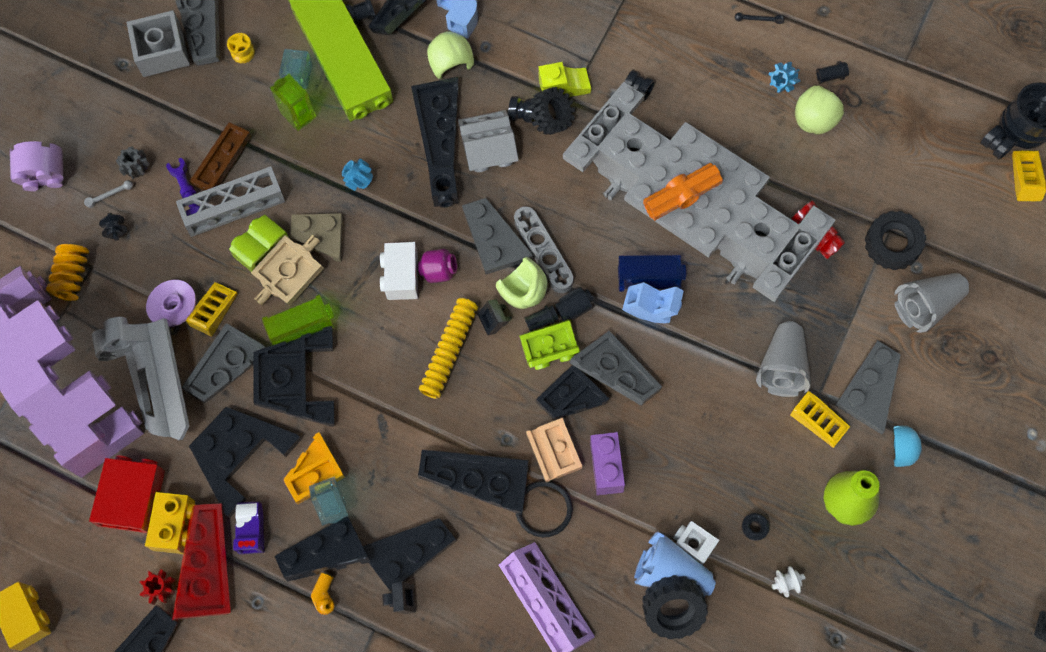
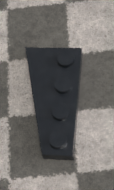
(437, 118)
(481, 477)

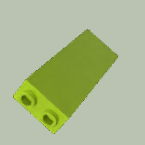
(343, 56)

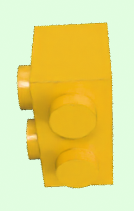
(169, 523)
(21, 617)

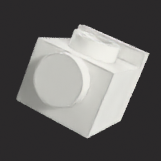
(705, 541)

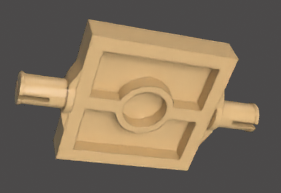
(287, 270)

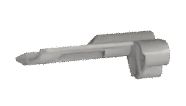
(150, 362)

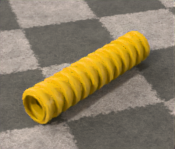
(448, 348)

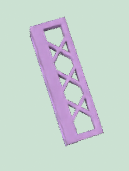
(541, 601)

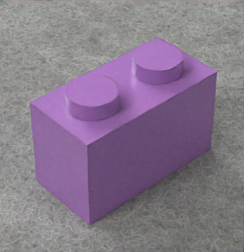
(607, 463)

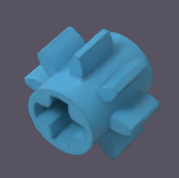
(784, 77)
(357, 174)

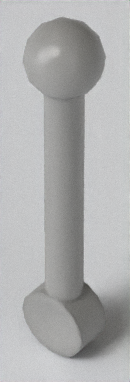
(90, 202)

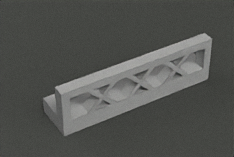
(234, 209)

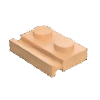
(554, 450)

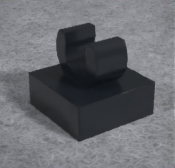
(492, 316)
(401, 598)

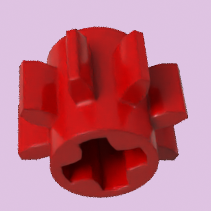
(151, 581)

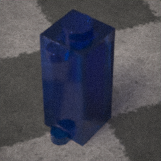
(654, 270)

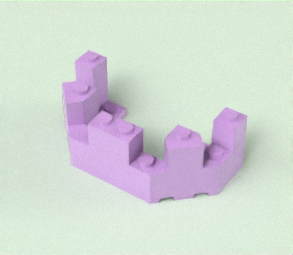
(61, 418)

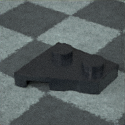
(571, 395)

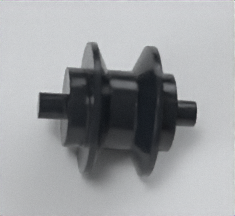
(113, 226)

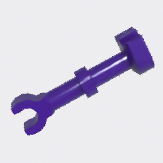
(186, 189)

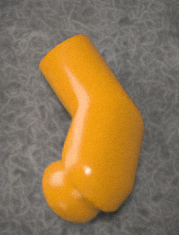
(320, 595)

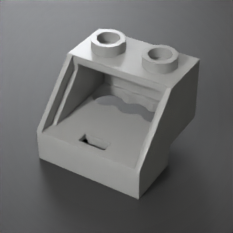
(488, 141)

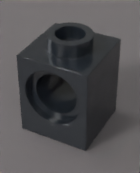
(439, 178)

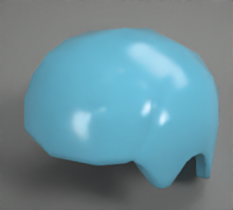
(906, 446)

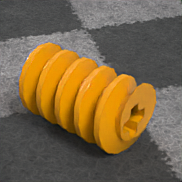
(65, 271)

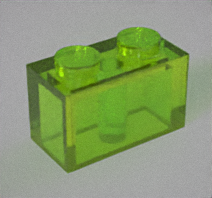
(293, 102)

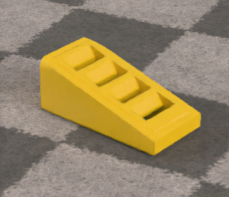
(1035, 187)
(209, 328)
(806, 419)

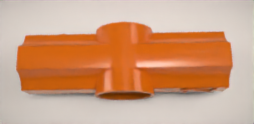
(682, 191)

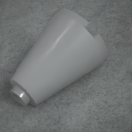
(928, 300)
(786, 362)

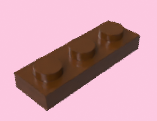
(221, 157)

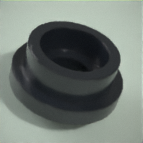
(761, 521)

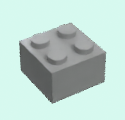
(158, 43)

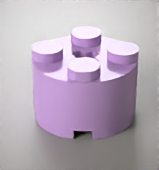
(36, 165)

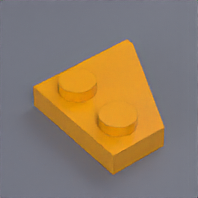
(312, 467)

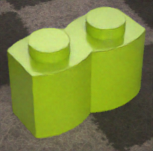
(256, 242)

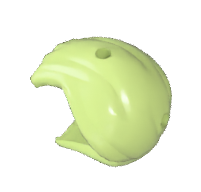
(448, 51)
(818, 110)
(524, 286)

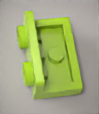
(549, 344)

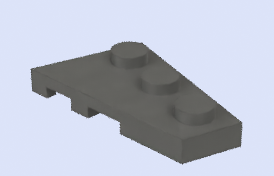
(493, 237)
(222, 363)
(872, 388)

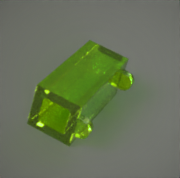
(299, 320)

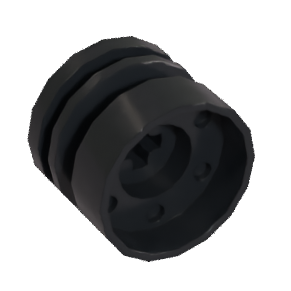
(1026, 117)

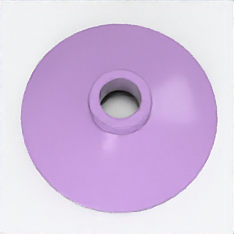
(167, 295)

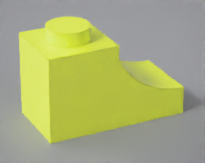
(571, 80)

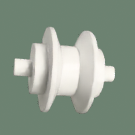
(788, 581)

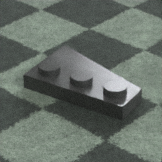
(617, 368)

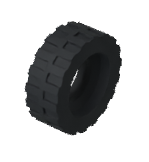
(898, 221)
(676, 625)

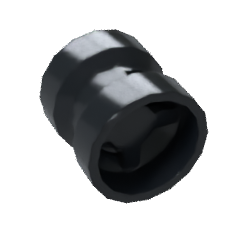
(641, 84)
(519, 109)
(998, 142)

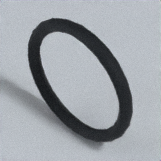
(568, 516)

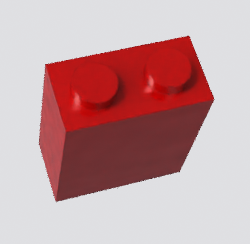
(126, 494)

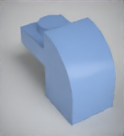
(461, 16)
(651, 304)

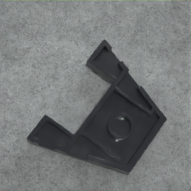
(281, 377)
(229, 444)

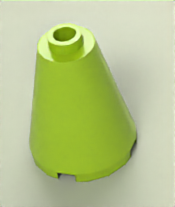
(852, 496)

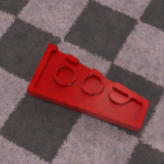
(203, 572)

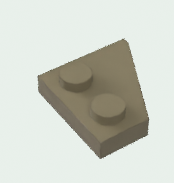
(324, 227)

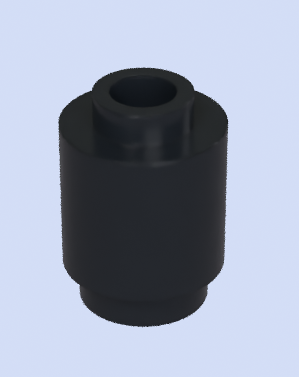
(574, 304)

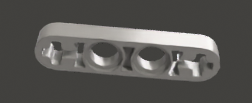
(543, 249)

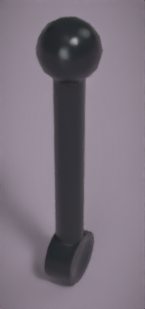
(779, 19)

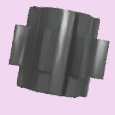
(132, 162)

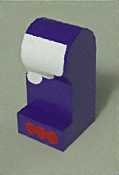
(249, 528)

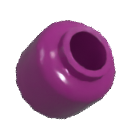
(437, 265)

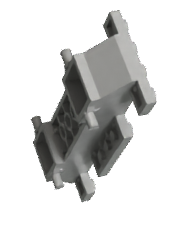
(720, 217)

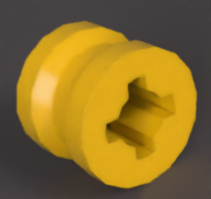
(238, 42)

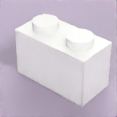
(400, 271)

